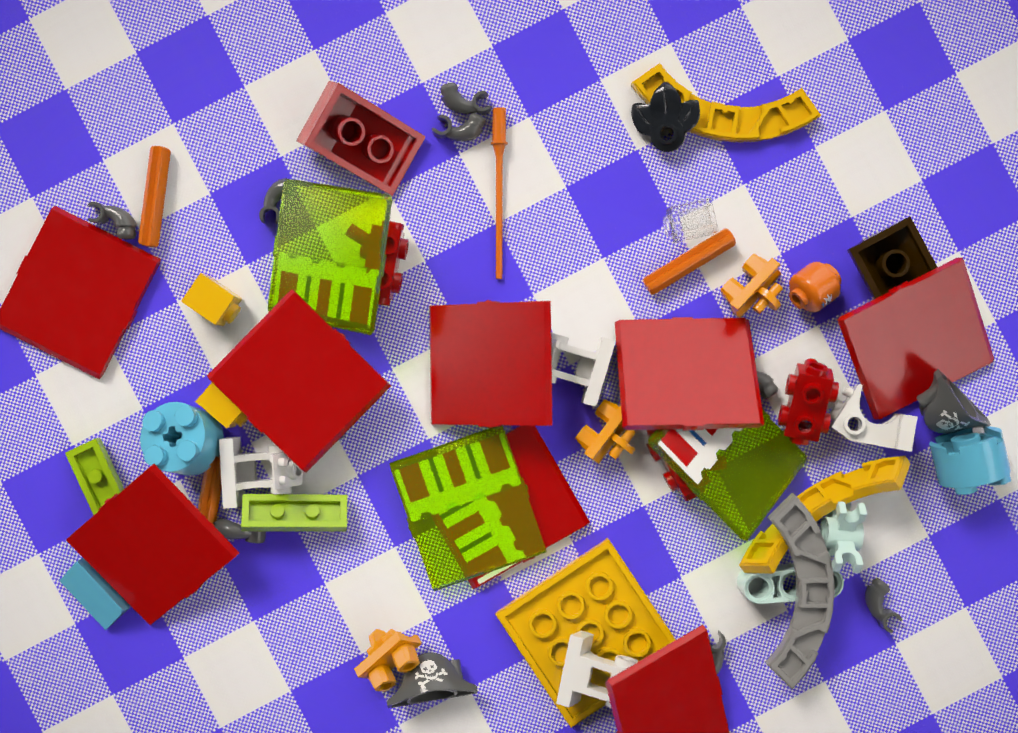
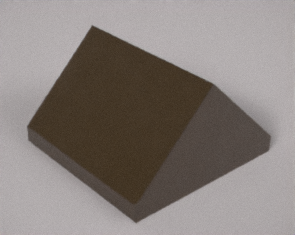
(892, 257)

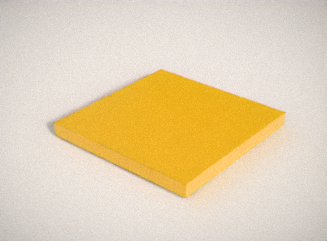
(591, 596)

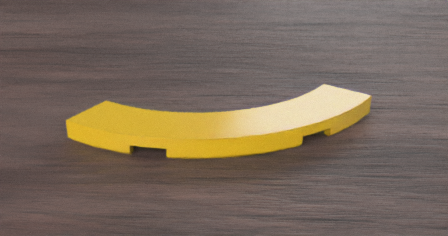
(735, 122)
(821, 499)

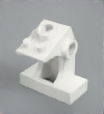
(590, 369)
(894, 433)
(239, 471)
(579, 668)

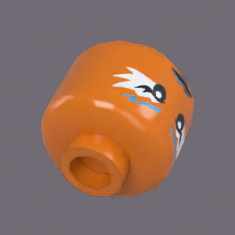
(814, 286)

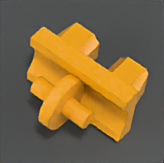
(763, 276)
(599, 444)
(387, 652)

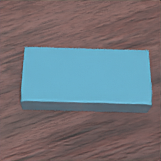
(94, 593)

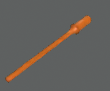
(499, 143)

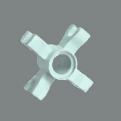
(844, 535)

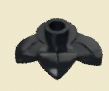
(666, 112)

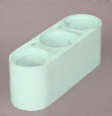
(772, 587)

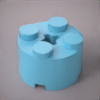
(180, 438)
(971, 459)

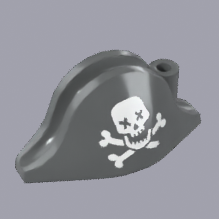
(948, 408)
(432, 680)

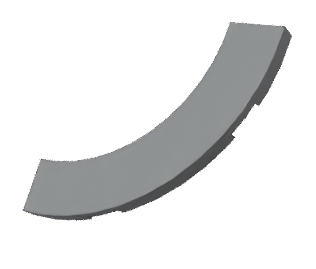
(813, 591)

